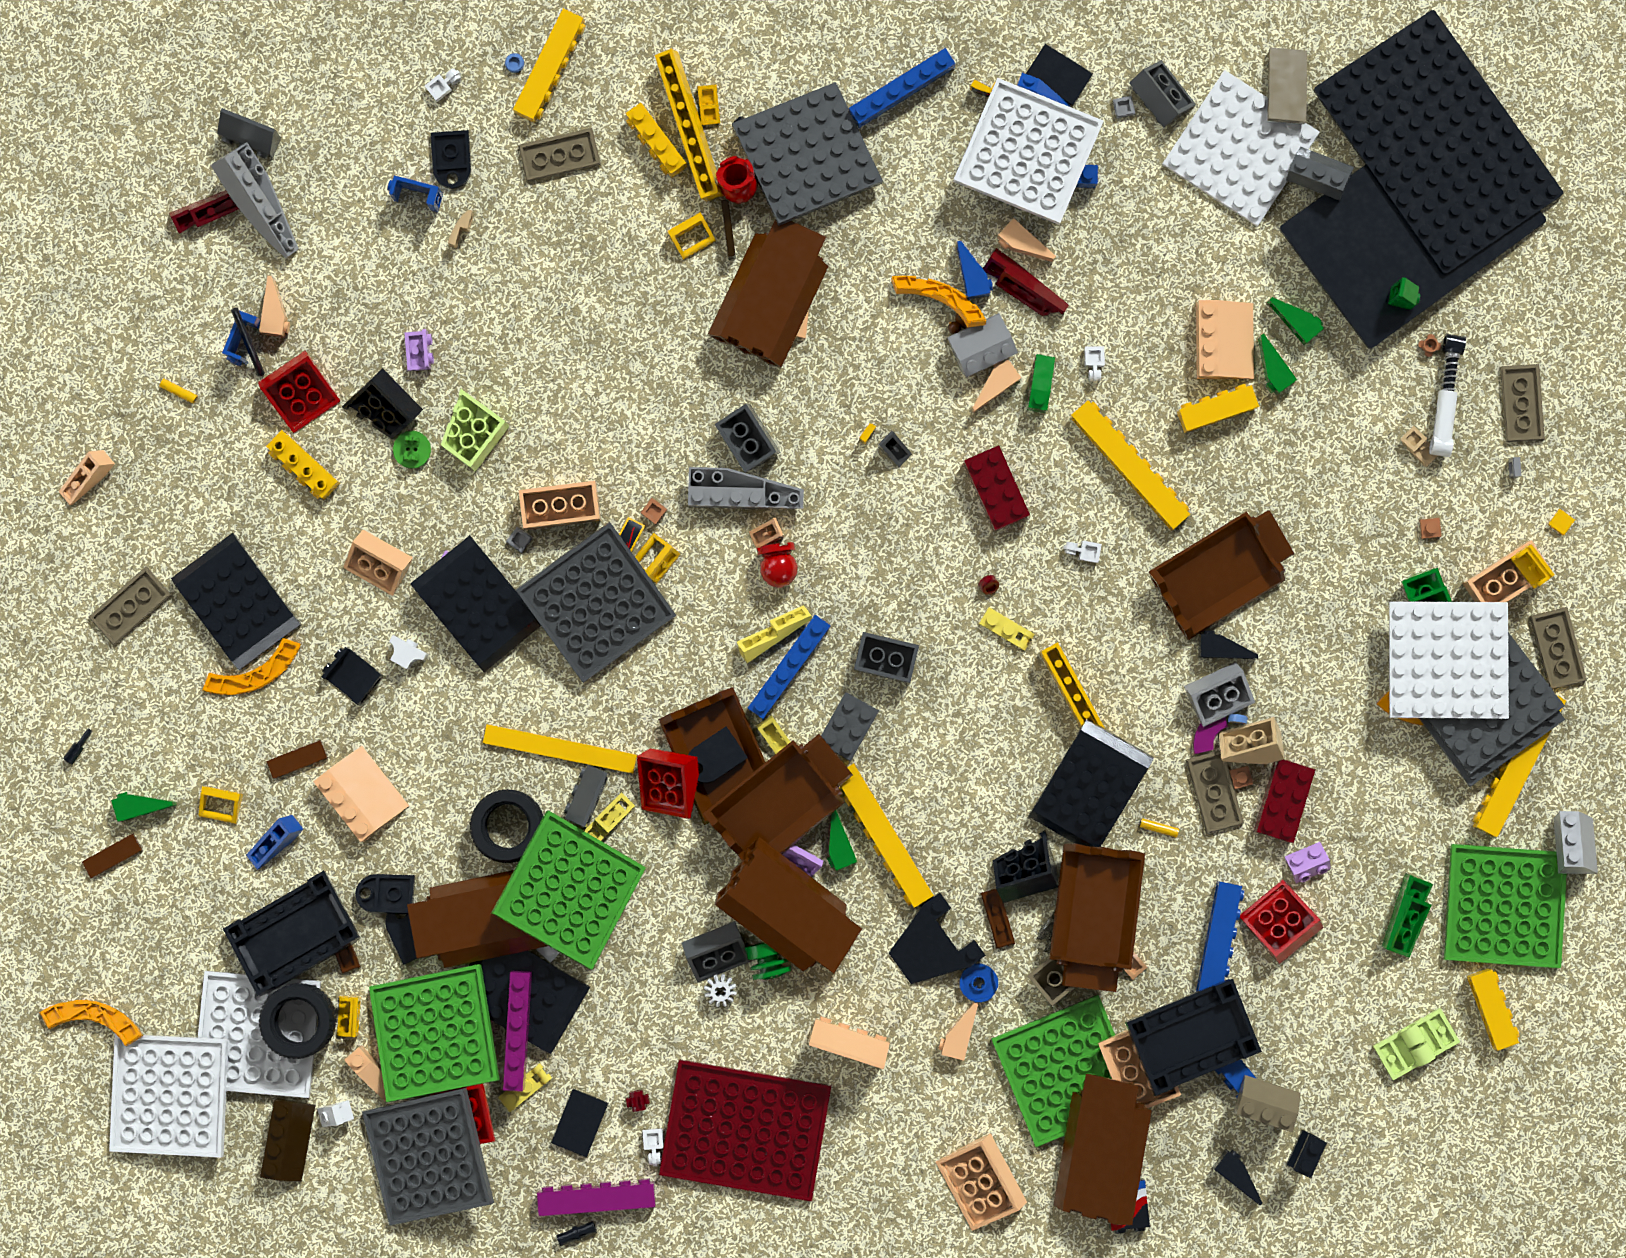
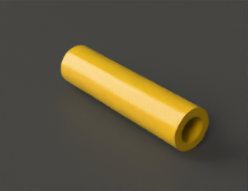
(178, 391)
(1158, 827)

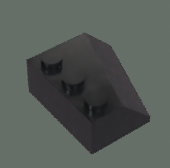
(384, 404)
(1026, 870)

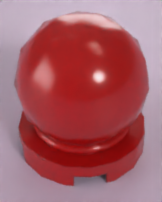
(737, 179)
(778, 564)

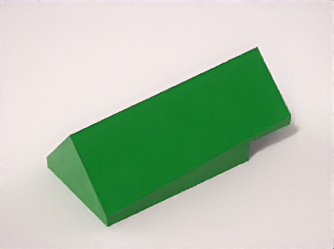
(1426, 587)
(1408, 915)

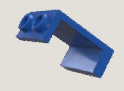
(434, 192)
(235, 338)

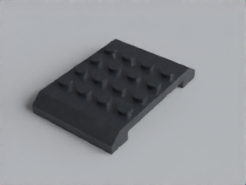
(235, 601)
(476, 603)
(1091, 786)
(292, 934)
(552, 999)
(1193, 1036)

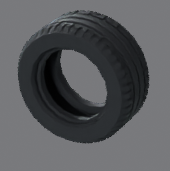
(480, 817)
(269, 1021)

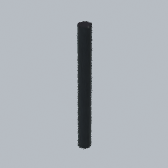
(247, 341)

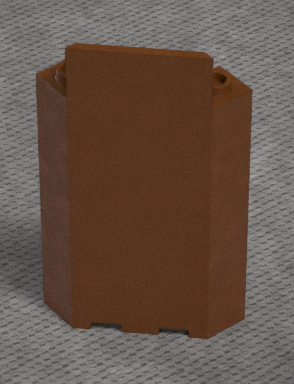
(771, 292)
(1222, 572)
(701, 720)
(782, 798)
(787, 909)
(1096, 915)
(460, 924)
(1103, 1151)

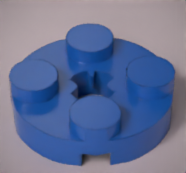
(988, 988)

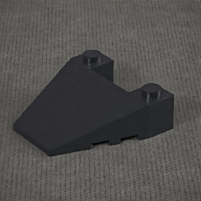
(925, 948)

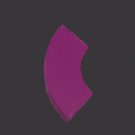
(1205, 735)

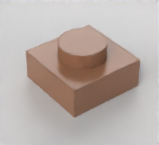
(653, 511)
(1430, 528)
(1241, 777)

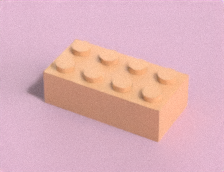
(559, 505)
(1499, 580)

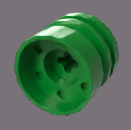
(768, 962)

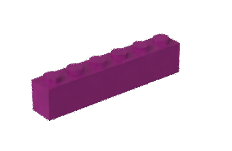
(517, 1031)
(596, 1198)

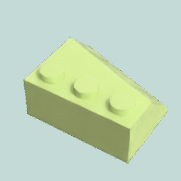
(472, 431)

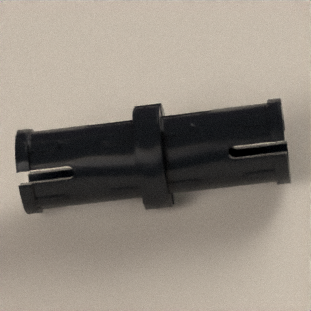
(576, 1233)

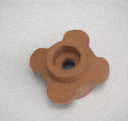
(1435, 345)

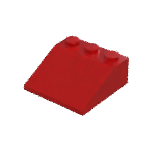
(299, 391)
(667, 782)
(1281, 921)
(480, 1112)

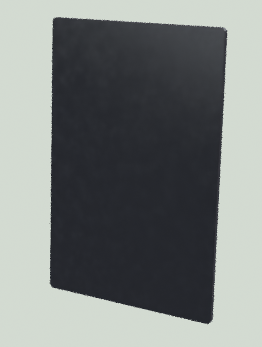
(1438, 141)
(1366, 246)

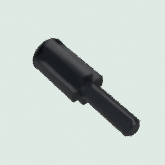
(76, 748)

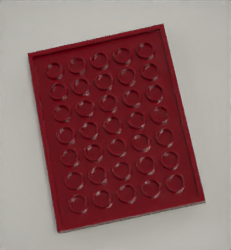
(745, 1130)

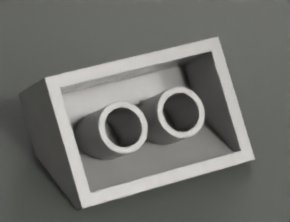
(982, 345)
(1219, 694)
(1575, 843)

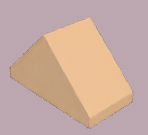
(766, 533)

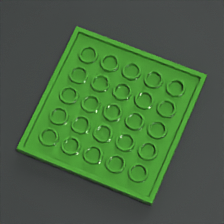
(568, 890)
(1505, 906)
(434, 1033)
(1050, 1062)

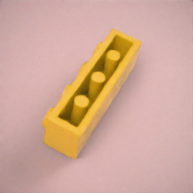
(658, 143)
(1218, 408)
(302, 464)
(1493, 1009)

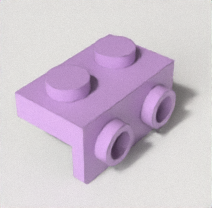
(418, 350)
(807, 862)
(1308, 862)

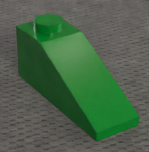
(1300, 322)
(1275, 369)
(1041, 383)
(134, 806)
(839, 846)

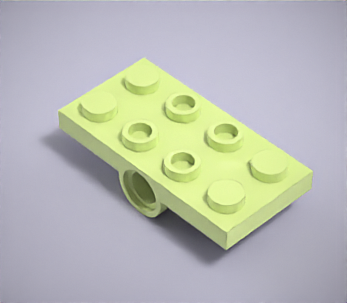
(1416, 1044)

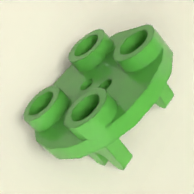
(411, 458)

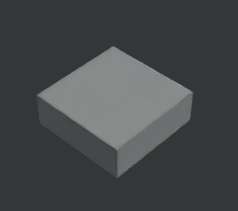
(1123, 107)
(1514, 467)
(519, 539)

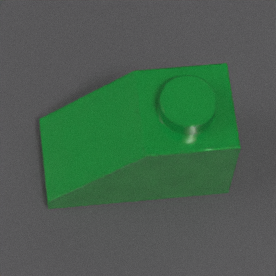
(1404, 294)

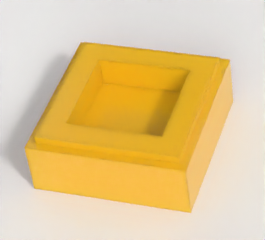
(867, 433)
(1561, 522)

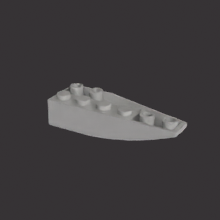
(255, 197)
(739, 490)

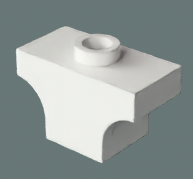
(406, 652)
(335, 1114)

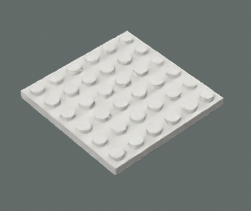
(1235, 150)
(1028, 151)
(1448, 660)
(232, 1012)
(169, 1096)

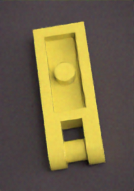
(1006, 628)
(512, 1099)

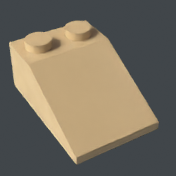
(1252, 743)

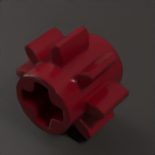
(637, 1100)

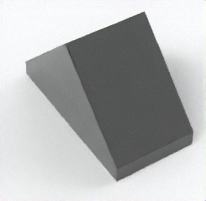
(894, 449)

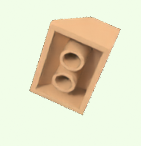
(377, 562)

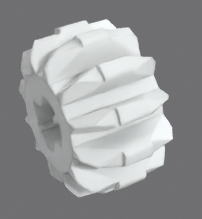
(721, 997)

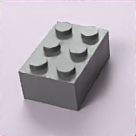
(886, 657)
(849, 725)

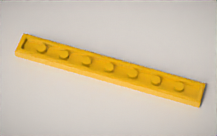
(560, 748)

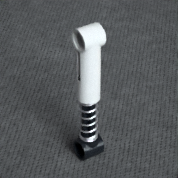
(1442, 441)

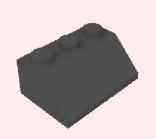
(1162, 93)
(239, 130)
(1319, 173)
(747, 437)
(586, 795)
(715, 951)

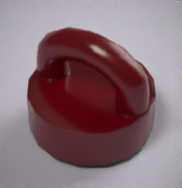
(989, 584)

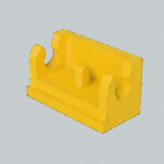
(1532, 566)
(348, 1016)

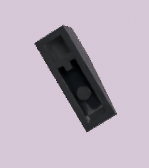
(1218, 646)
(1236, 1173)

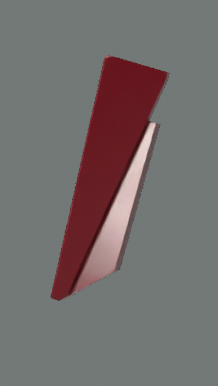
(203, 211)
(1023, 285)

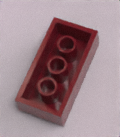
(996, 488)
(1284, 800)

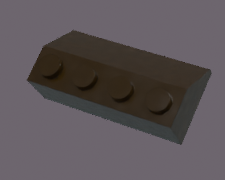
(287, 1140)

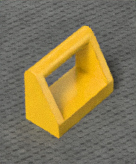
(686, 226)
(663, 560)
(236, 797)

